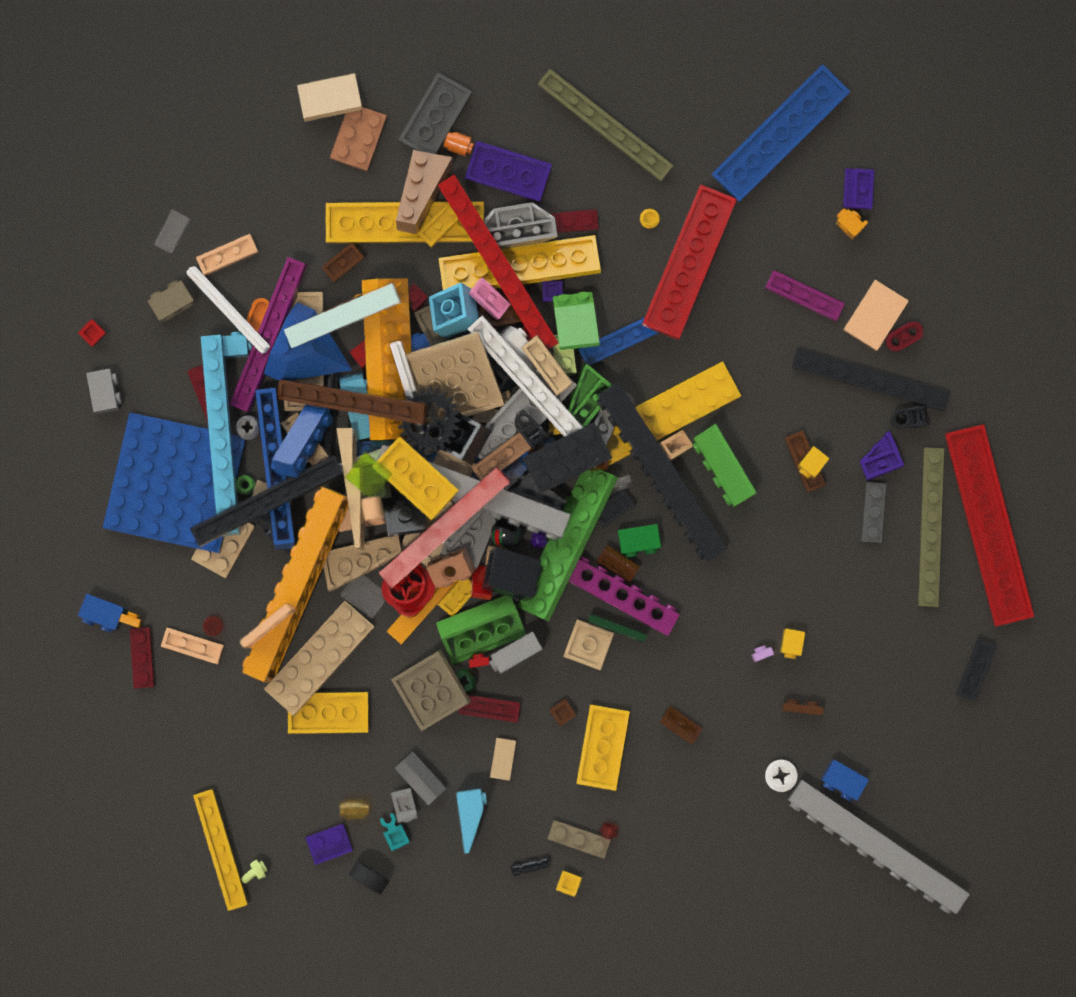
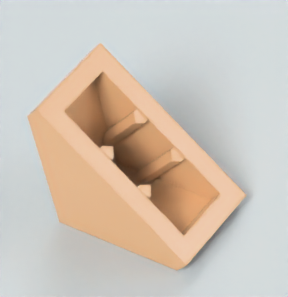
(676, 445)

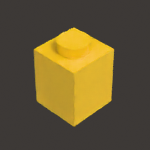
(812, 463)
(792, 643)

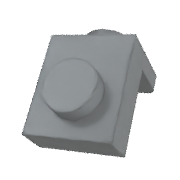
(404, 805)

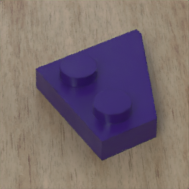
(882, 458)

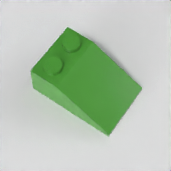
(575, 320)

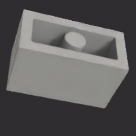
(103, 391)

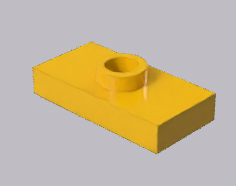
(456, 597)

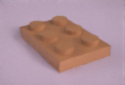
(358, 138)

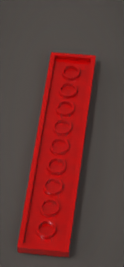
(989, 525)

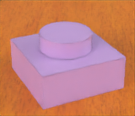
(761, 653)

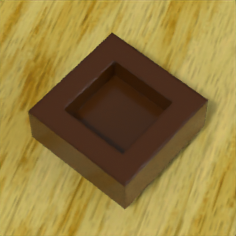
(562, 712)

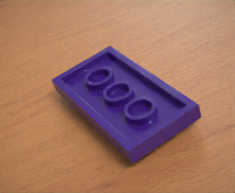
(508, 171)

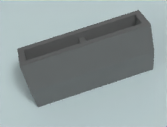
(420, 778)

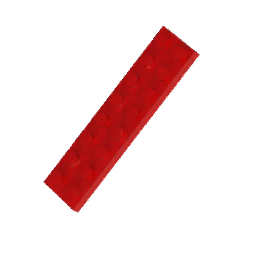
(689, 262)

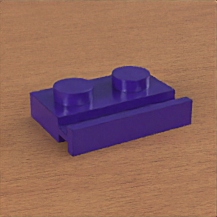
(858, 189)
(329, 844)

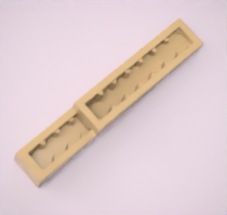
(348, 449)

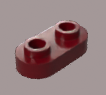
(903, 336)

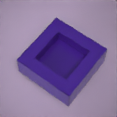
(551, 289)

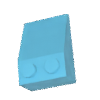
(470, 807)

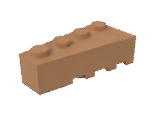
(421, 189)

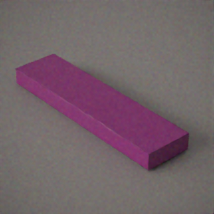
(804, 296)

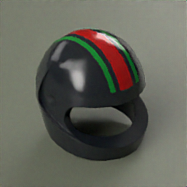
(505, 535)

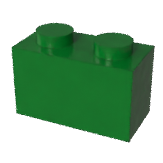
(639, 540)

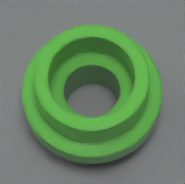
(245, 478)

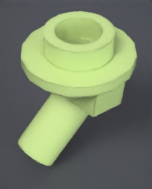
(258, 870)

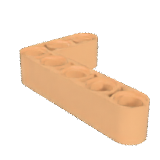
(373, 514)

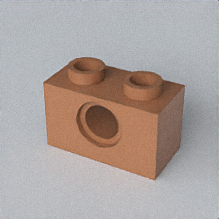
(458, 560)

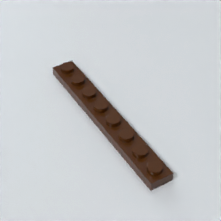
(352, 401)

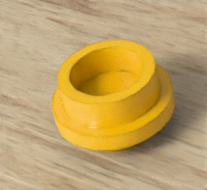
(649, 218)

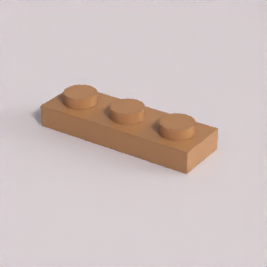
(502, 456)

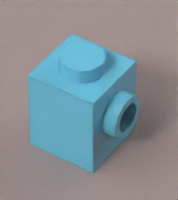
(236, 345)

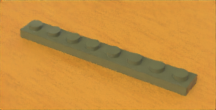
(605, 125)
(930, 527)

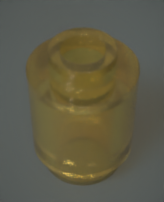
(354, 809)

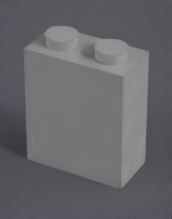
(515, 653)

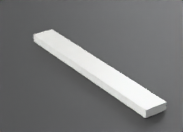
(525, 378)

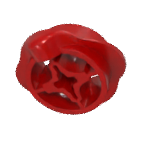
(412, 604)

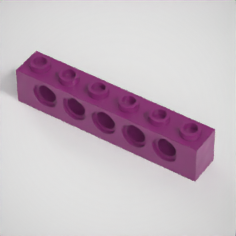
(663, 625)

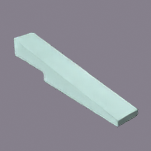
(342, 315)

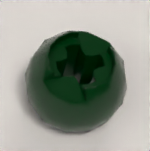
(470, 677)

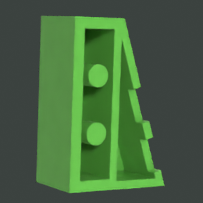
(583, 398)

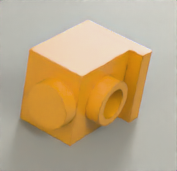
(850, 222)

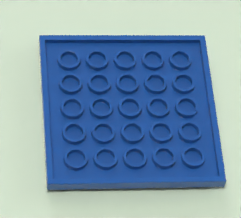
(165, 482)

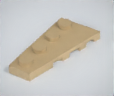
(350, 563)

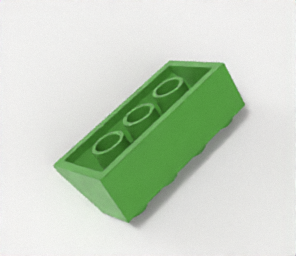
(724, 466)
(481, 629)

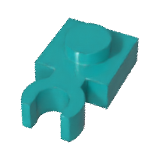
(395, 835)

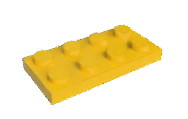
(417, 478)
(332, 714)
(603, 747)

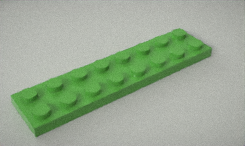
(562, 555)

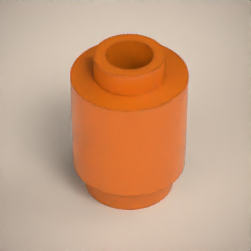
(459, 143)

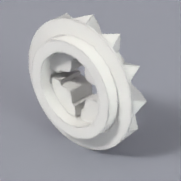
(789, 780)

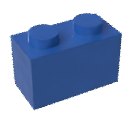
(101, 612)
(844, 780)

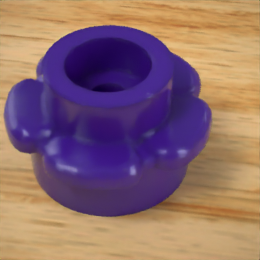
(538, 540)

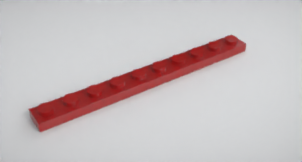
(496, 261)

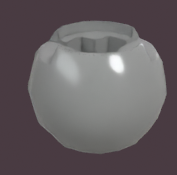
(253, 433)

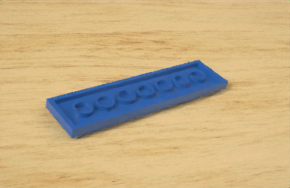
(780, 133)

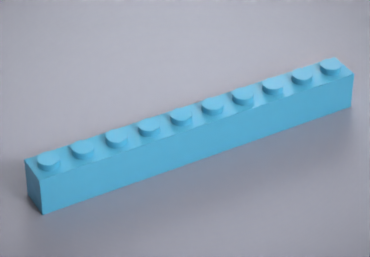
(219, 425)

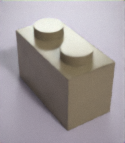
(171, 301)

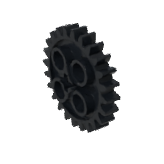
(446, 425)

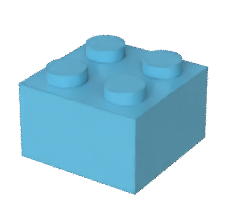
(453, 311)

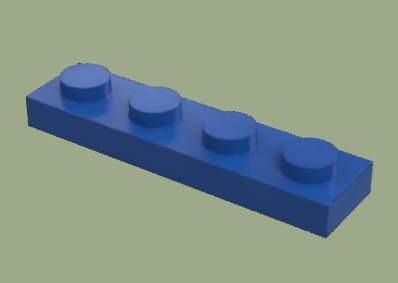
(616, 342)

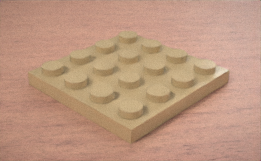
(459, 369)

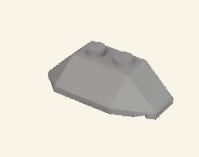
(520, 225)

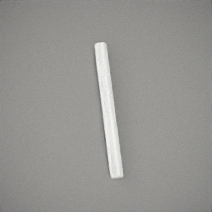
(228, 310)
(406, 376)

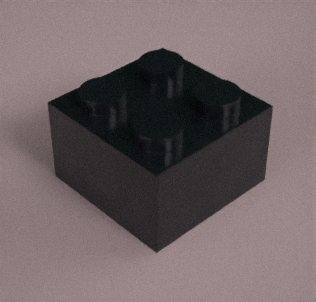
(469, 440)

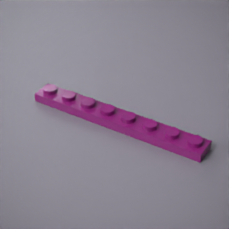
(269, 331)

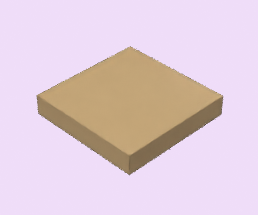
(588, 644)

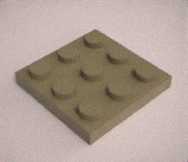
(431, 690)

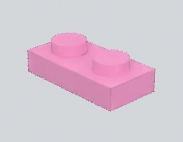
(489, 298)

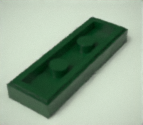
(617, 628)

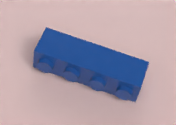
(302, 440)

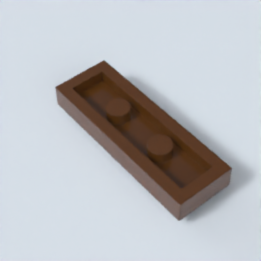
(798, 448)

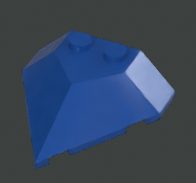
(307, 360)

